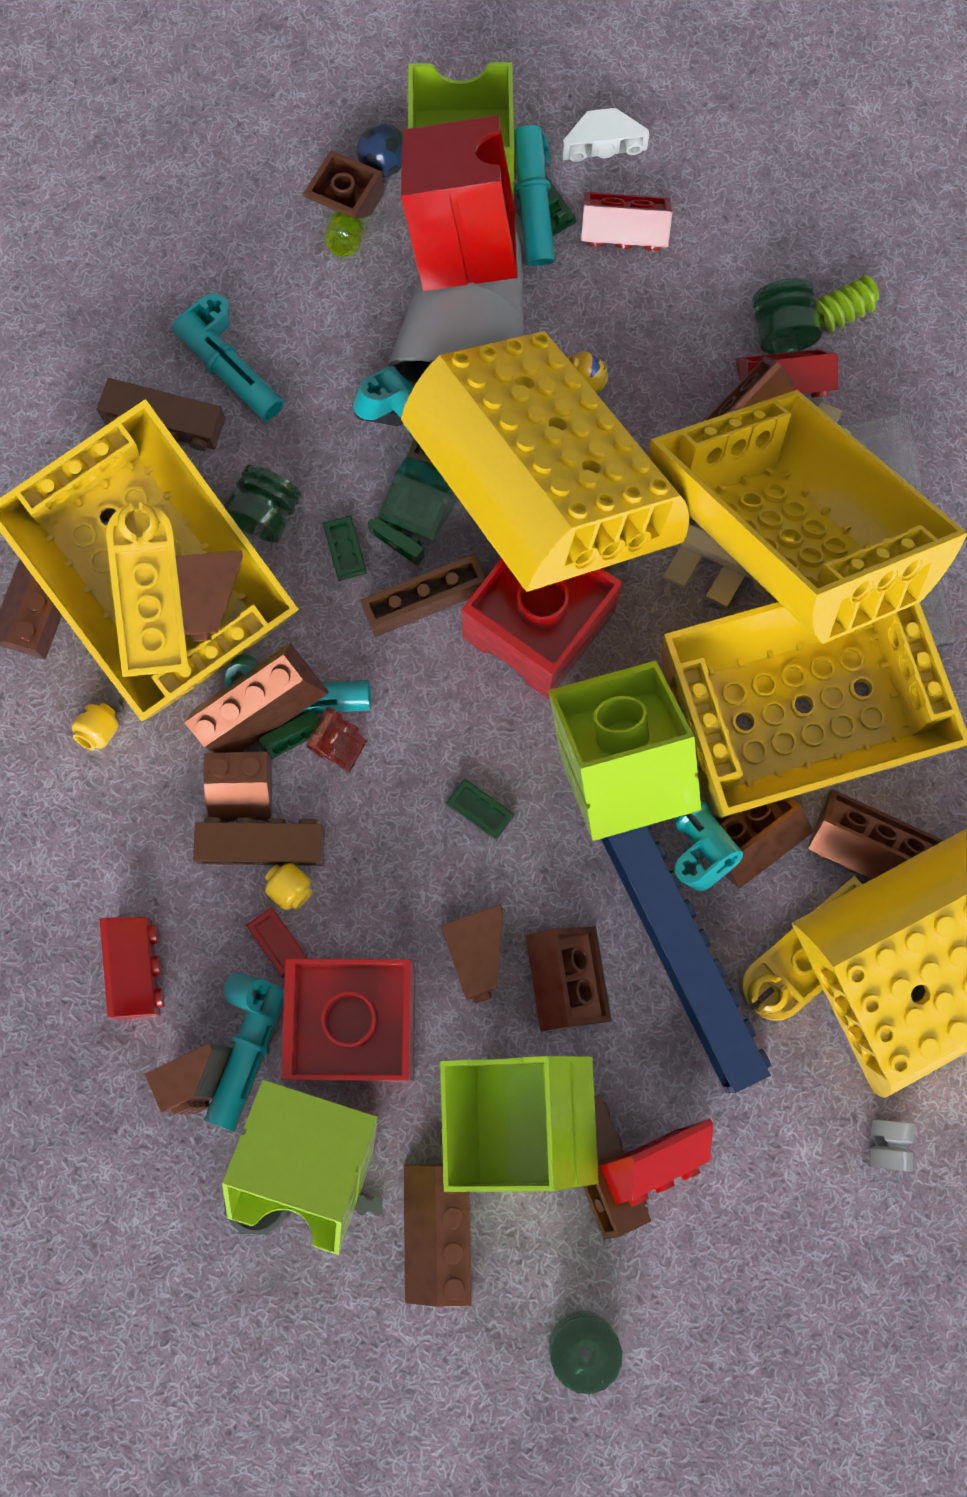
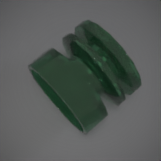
(786, 316)
(263, 499)
(591, 1331)

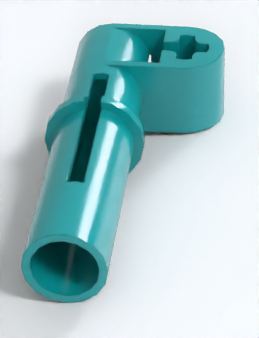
(532, 157)
(222, 358)
(392, 394)
(342, 695)
(709, 843)
(248, 1048)

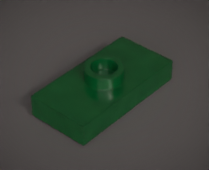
(344, 548)
(289, 734)
(480, 809)

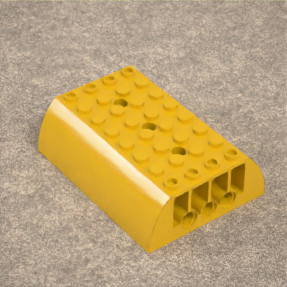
(514, 443)
(810, 512)
(63, 544)
(766, 662)
(881, 945)

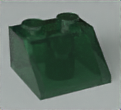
(418, 499)

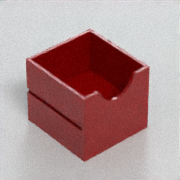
(459, 203)
(540, 629)
(348, 1020)

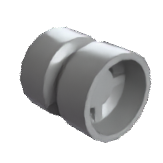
(892, 1145)

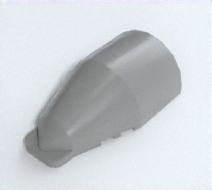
(462, 316)

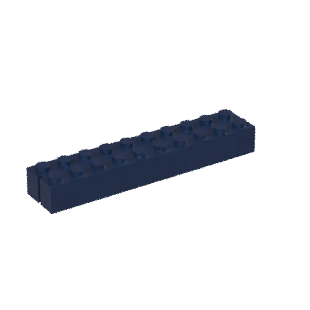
(687, 959)

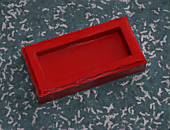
(275, 939)

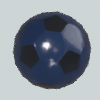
(381, 148)

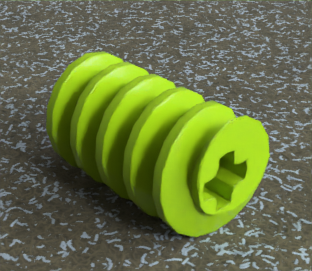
(847, 303)

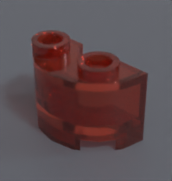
(336, 740)

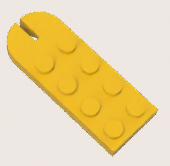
(146, 592)
(786, 972)

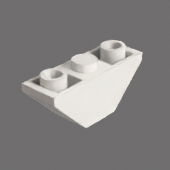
(603, 135)

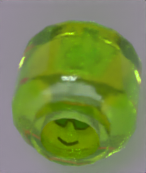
(343, 234)

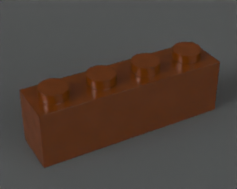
(184, 417)
(423, 595)
(259, 842)
(612, 1218)

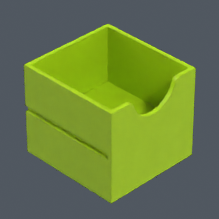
(441, 100)
(626, 750)
(518, 1124)
(300, 1159)

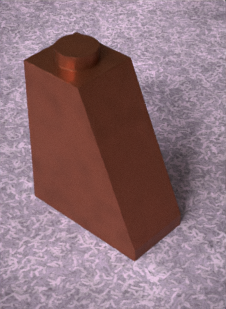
(206, 590)
(476, 951)

